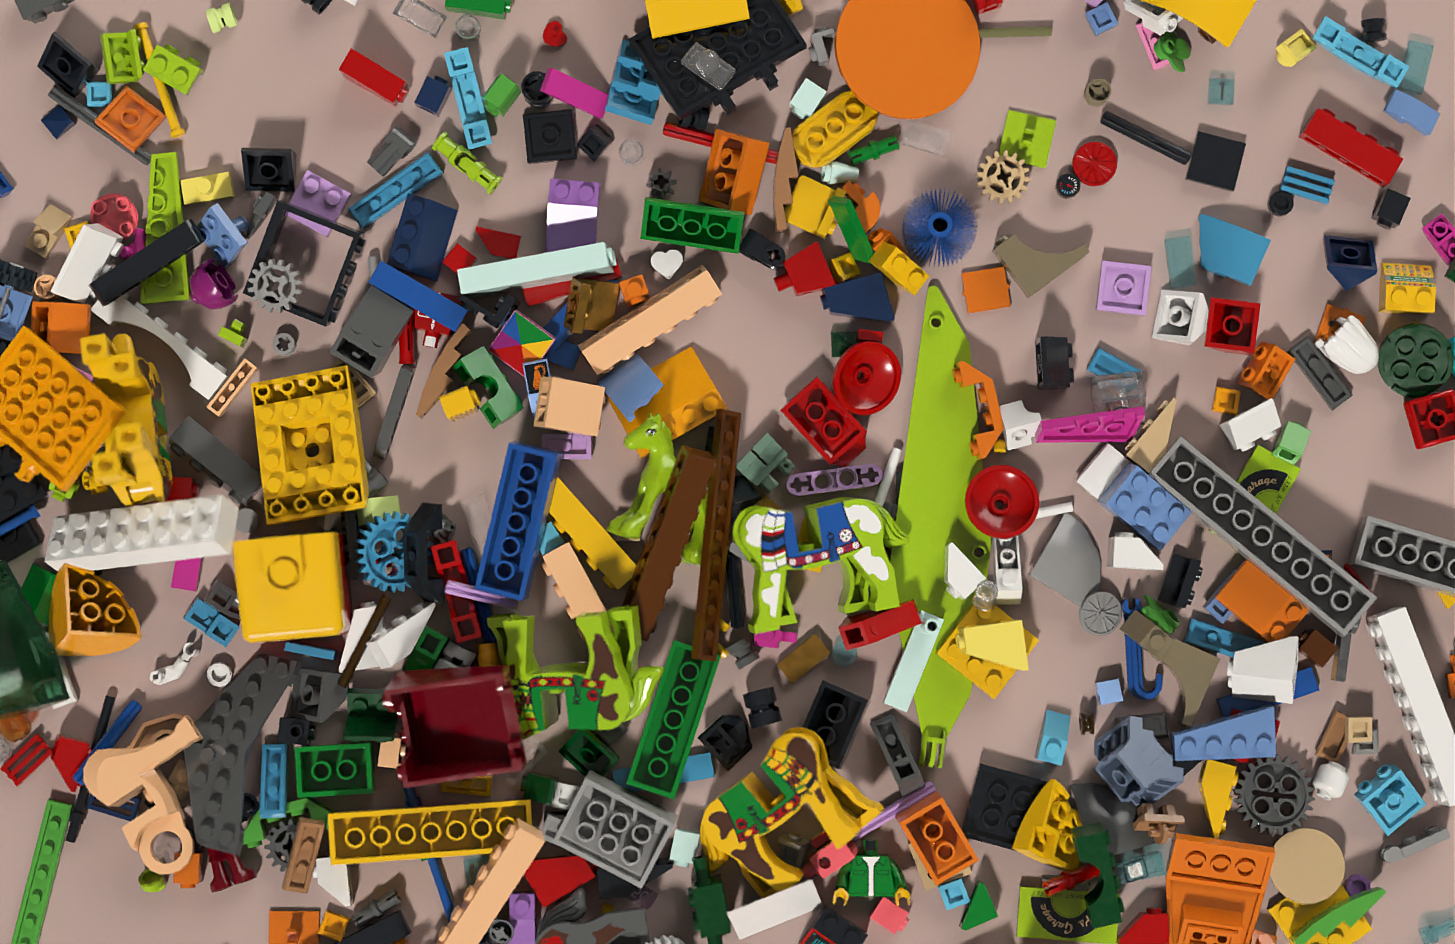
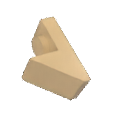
(48, 230)

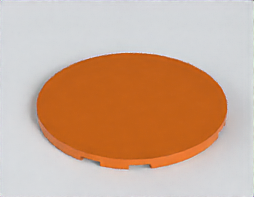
(907, 54)

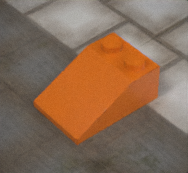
(1260, 603)
(936, 838)

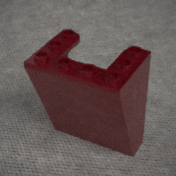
(456, 723)

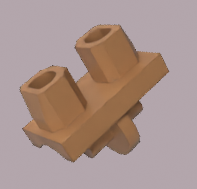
(1159, 825)

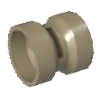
(1101, 91)

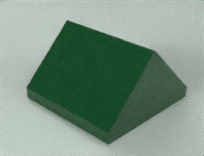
(589, 752)

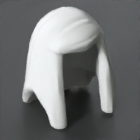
(1350, 346)

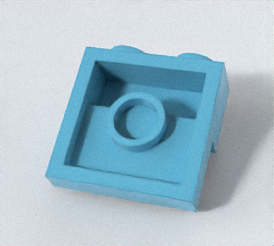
(1389, 798)

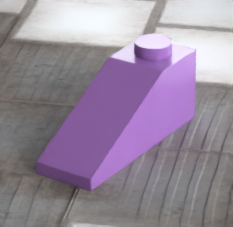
(523, 916)

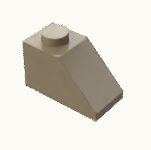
(1147, 635)

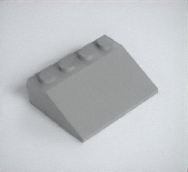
(615, 829)

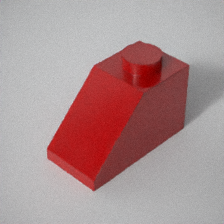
(1146, 928)

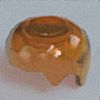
(16, 727)

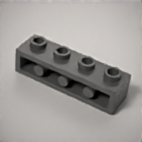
(215, 460)

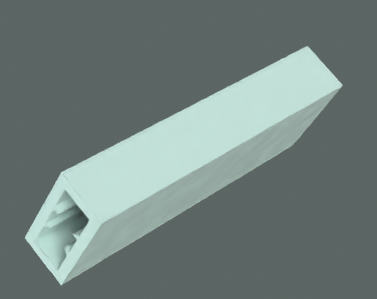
(536, 270)

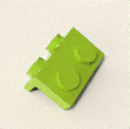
(122, 57)
(173, 69)

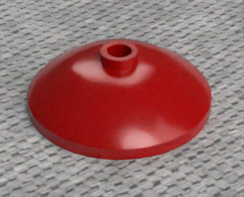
(878, 378)
(1010, 488)

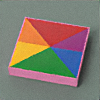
(521, 342)

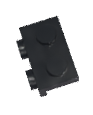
(1180, 581)

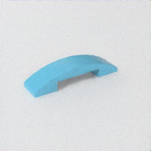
(1359, 54)
(468, 98)

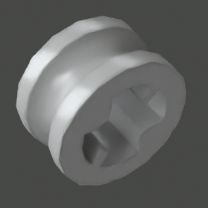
(276, 343)

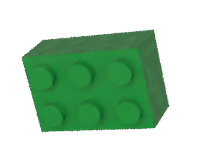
(335, 769)

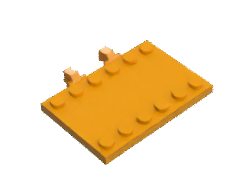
(51, 411)

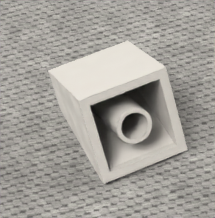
(1265, 671)

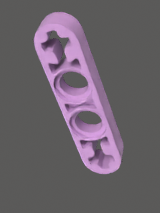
(834, 482)

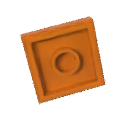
(130, 119)

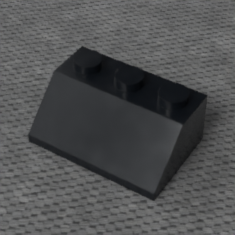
(836, 719)

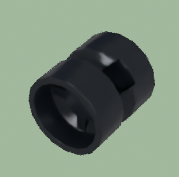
(531, 90)
(762, 707)

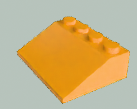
(683, 401)

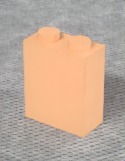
(569, 406)

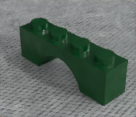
(1102, 902)

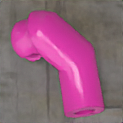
(136, 246)

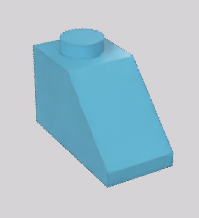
(1053, 738)

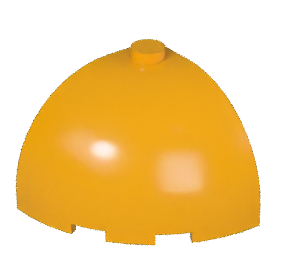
(89, 615)

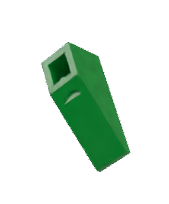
(426, 650)

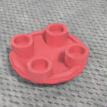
(115, 213)

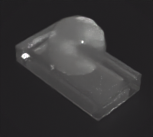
(708, 66)

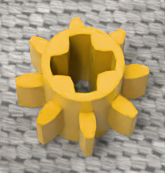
(89, 482)

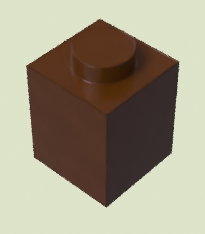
(1316, 647)

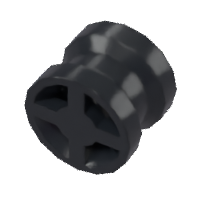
(1373, 30)

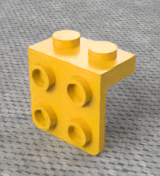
(811, 207)

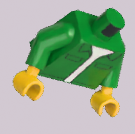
(870, 876)

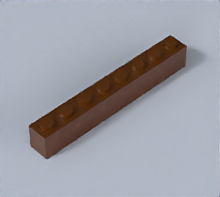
(668, 535)

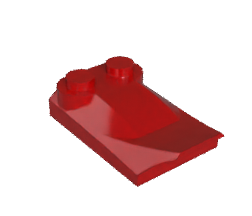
(826, 424)

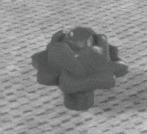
(448, 530)

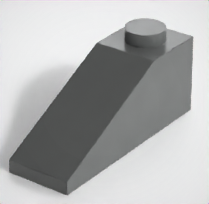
(897, 755)

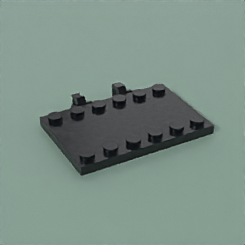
(747, 45)

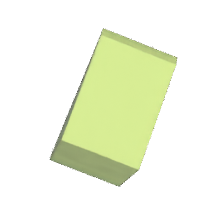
(376, 507)

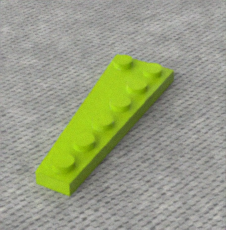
(165, 214)

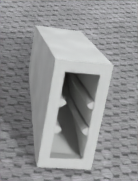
(358, 624)

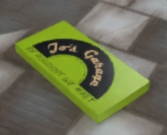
(1267, 478)
(1059, 917)

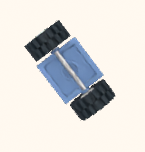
(14, 303)

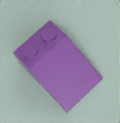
(572, 214)

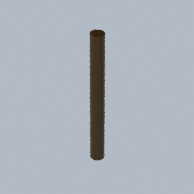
(366, 637)

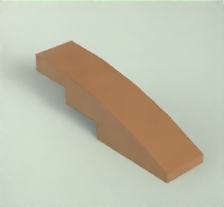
(784, 171)
(438, 380)

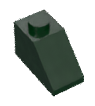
(539, 787)

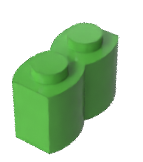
(500, 96)

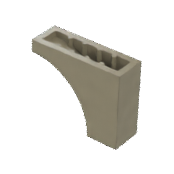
(1031, 267)
(1193, 673)

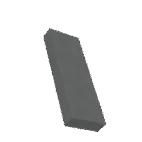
(1320, 373)

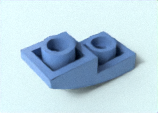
(1411, 111)

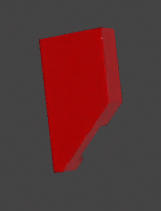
(500, 243)

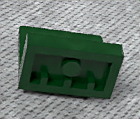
(367, 717)

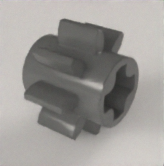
(655, 179)

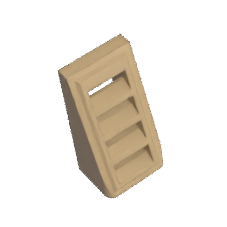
(357, 376)

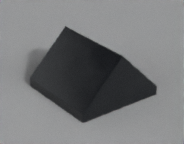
(66, 65)
(269, 169)

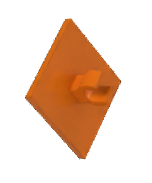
(294, 927)

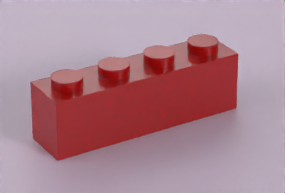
(1351, 147)

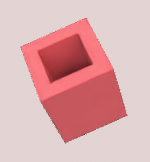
(889, 915)

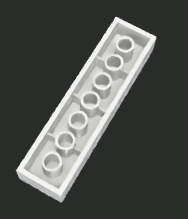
(143, 534)
(1417, 698)

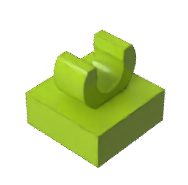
(234, 334)

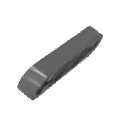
(393, 412)

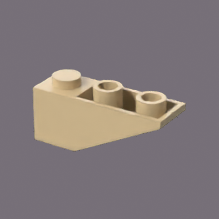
(1153, 443)

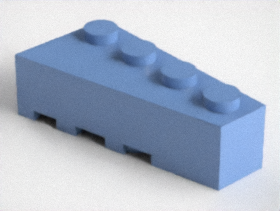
(1231, 737)

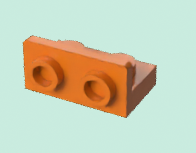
(1266, 370)

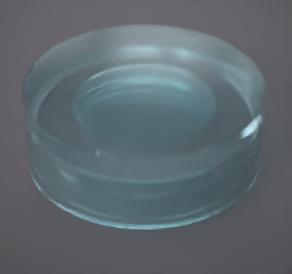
(842, 656)

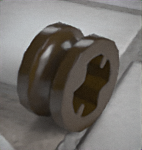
(1086, 723)

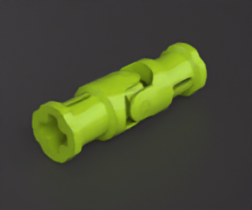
(468, 165)

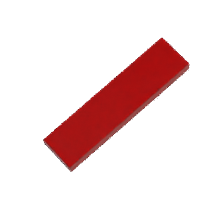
(545, 293)

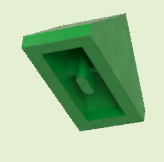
(979, 909)

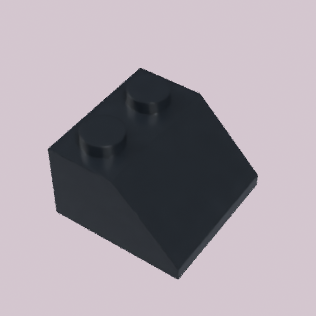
(1053, 363)

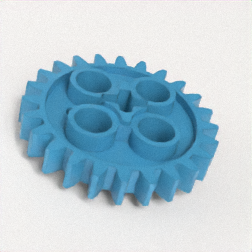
(385, 532)

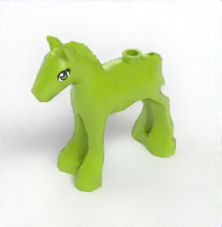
(656, 438)

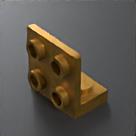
(590, 305)

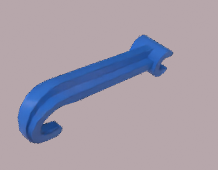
(1134, 661)

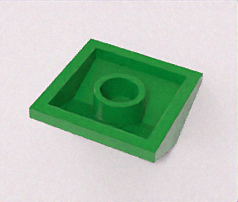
(38, 590)

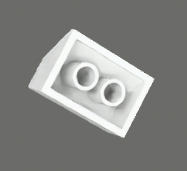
(87, 261)

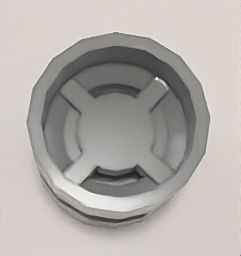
(452, 650)

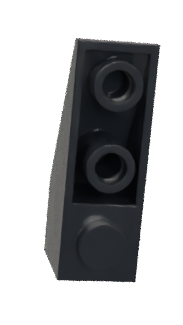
(615, 887)

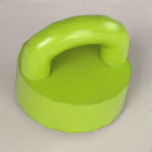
(151, 881)

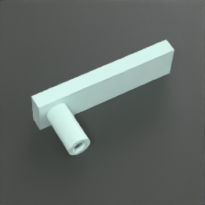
(913, 662)

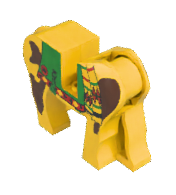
(134, 458)
(747, 811)

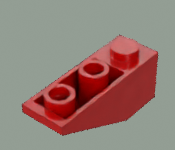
(877, 625)

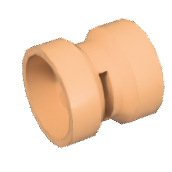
(43, 288)

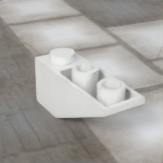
(1007, 571)
(398, 641)

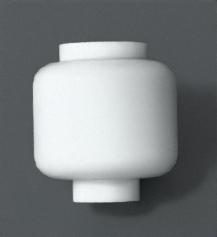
(1330, 780)

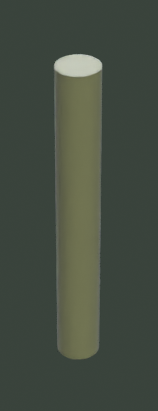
(1015, 31)

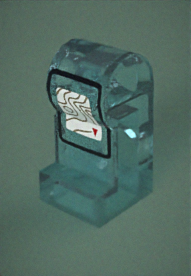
(1141, 867)

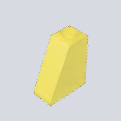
(995, 642)

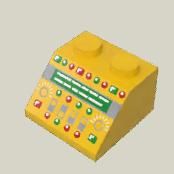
(1407, 289)

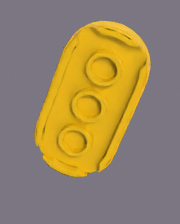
(832, 130)

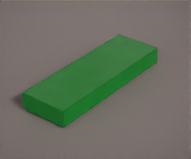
(851, 228)

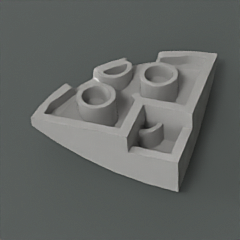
(1069, 562)

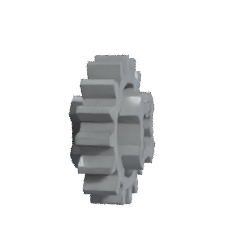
(269, 278)

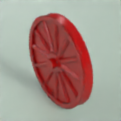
(1094, 163)

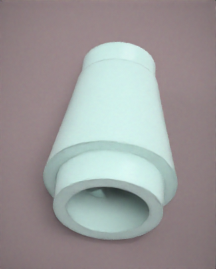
(839, 173)

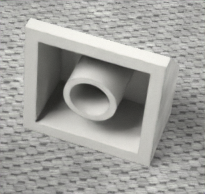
(1252, 424)
(1131, 553)

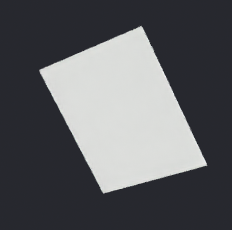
(775, 909)

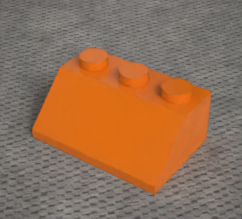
(733, 171)

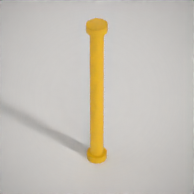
(141, 30)

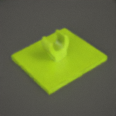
(1028, 137)

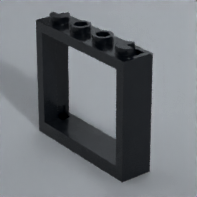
(348, 269)

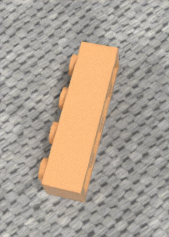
(232, 387)

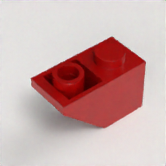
(68, 756)

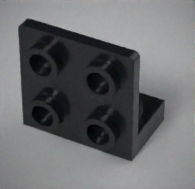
(504, 307)

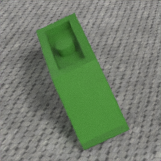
(257, 831)

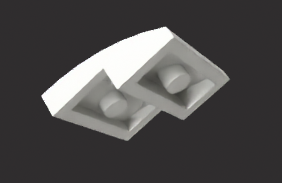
(1102, 471)

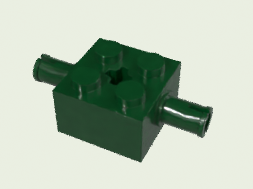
(710, 903)

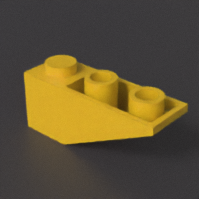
(1215, 788)

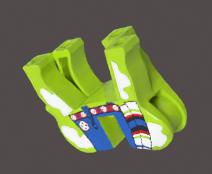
(839, 531)

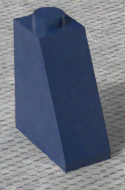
(859, 299)

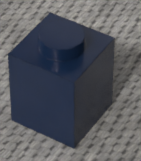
(433, 95)

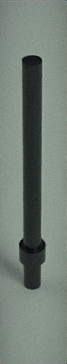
(77, 816)

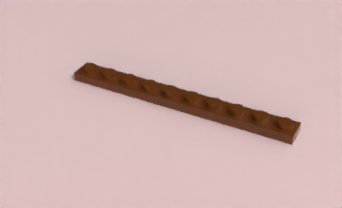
(716, 536)

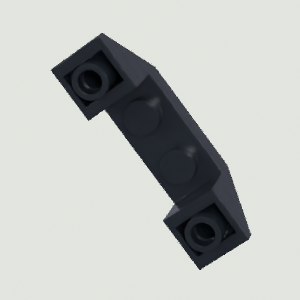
(415, 543)

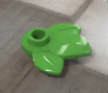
(1173, 49)
(1164, 619)

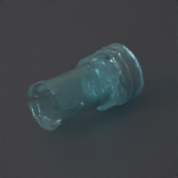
(1432, 934)

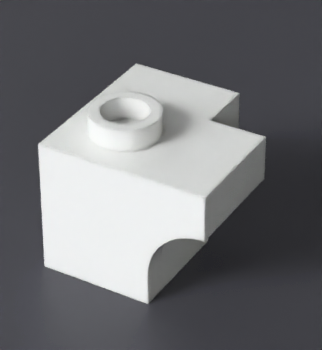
(1018, 424)

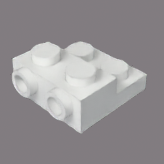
(1153, 17)

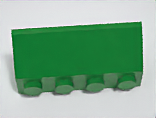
(692, 225)

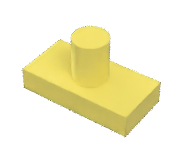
(207, 188)

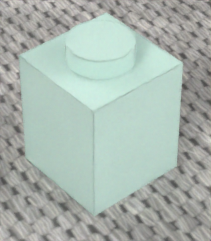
(807, 99)
(684, 847)

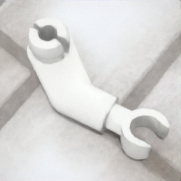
(174, 671)

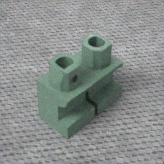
(772, 455)

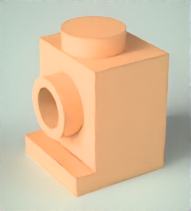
(392, 752)

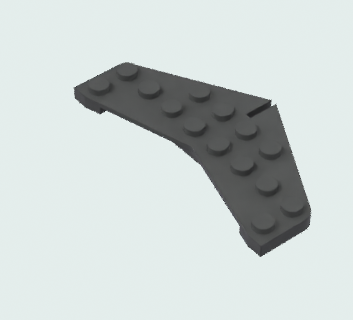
(228, 732)

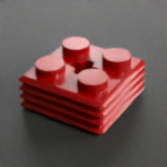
(1419, 414)

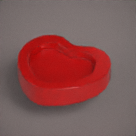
(554, 35)

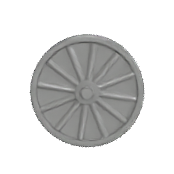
(1100, 613)

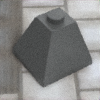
(316, 695)

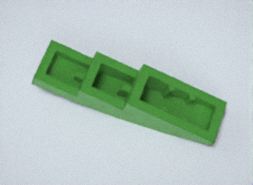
(1345, 911)

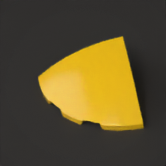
(1046, 829)

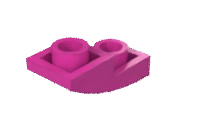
(1442, 237)

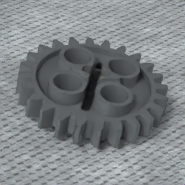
(1271, 816)

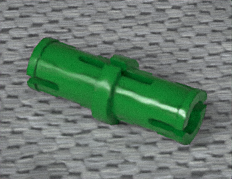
(873, 150)

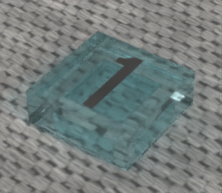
(1221, 91)

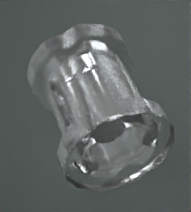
(987, 589)

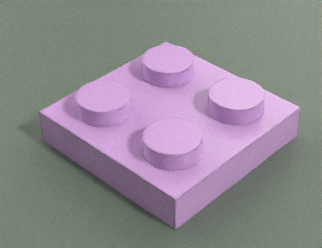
(320, 198)
(1123, 288)

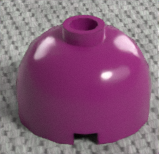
(212, 286)

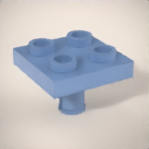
(223, 235)

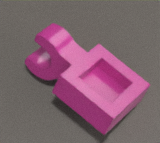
(772, 638)

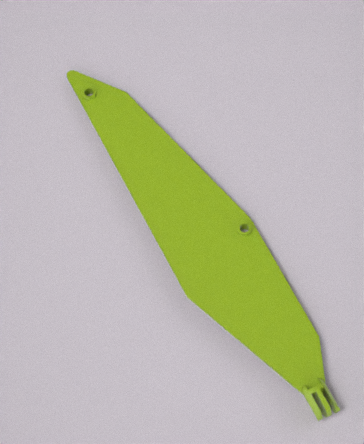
(934, 513)

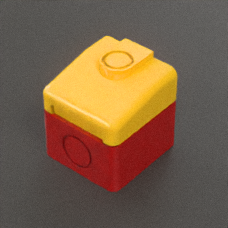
(292, 587)

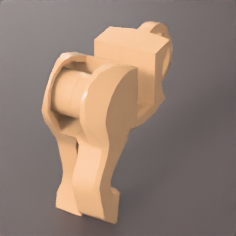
(123, 773)

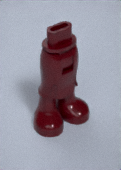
(220, 877)

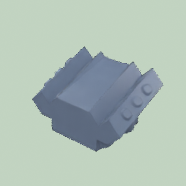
(1135, 763)

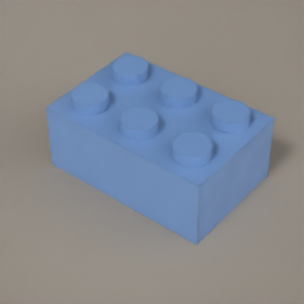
(1144, 506)

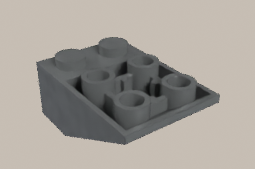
(372, 332)

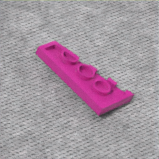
(1094, 427)

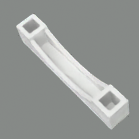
(205, 376)

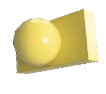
(1294, 49)

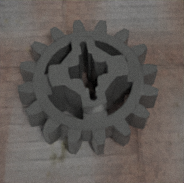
(280, 846)

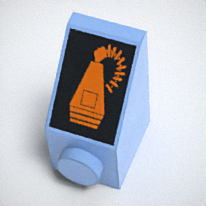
(533, 372)

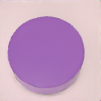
(1356, 883)

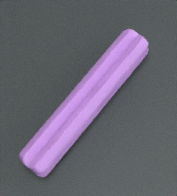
(469, 591)

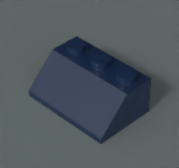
(422, 237)

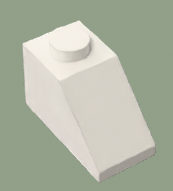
(960, 573)
(334, 879)

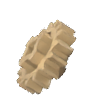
(1013, 174)

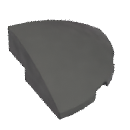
(1101, 805)

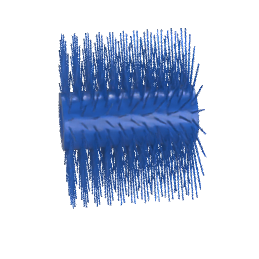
(947, 219)

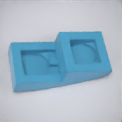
(211, 622)

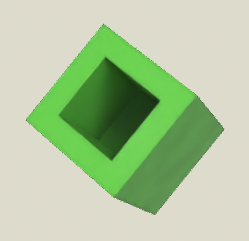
(1291, 442)

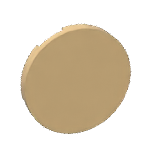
(1307, 866)

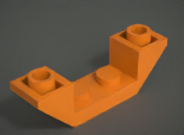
(968, 376)

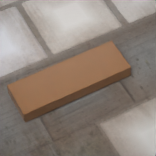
(303, 855)

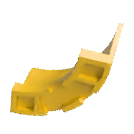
(1216, 17)

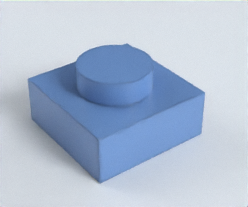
(1101, 19)

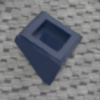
(58, 122)

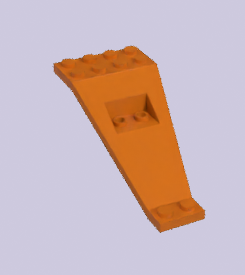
(1215, 889)

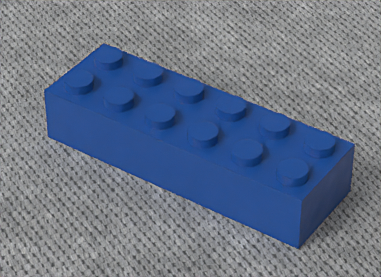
(518, 520)

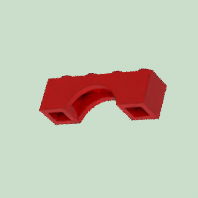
(462, 610)

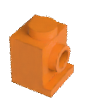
(634, 291)

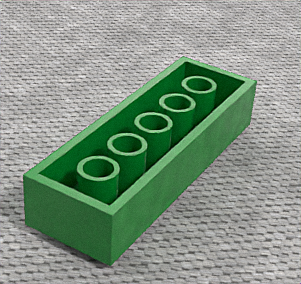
(672, 721)

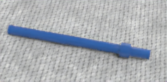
(413, 801)

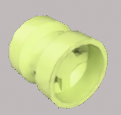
(221, 17)

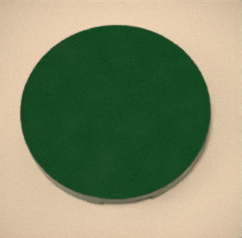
(1415, 360)

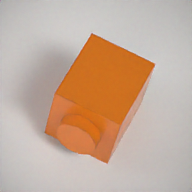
(192, 873)

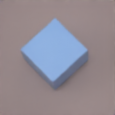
(1109, 691)

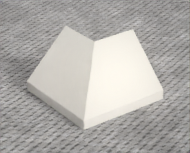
(1180, 317)

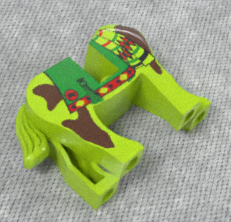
(596, 693)

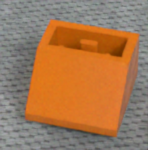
(61, 324)

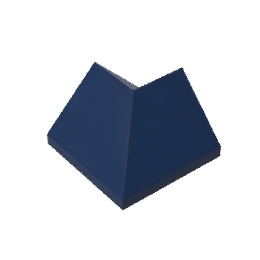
(1350, 259)

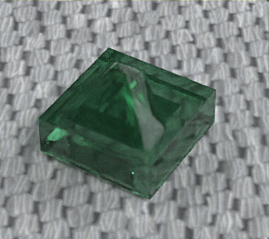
(841, 342)

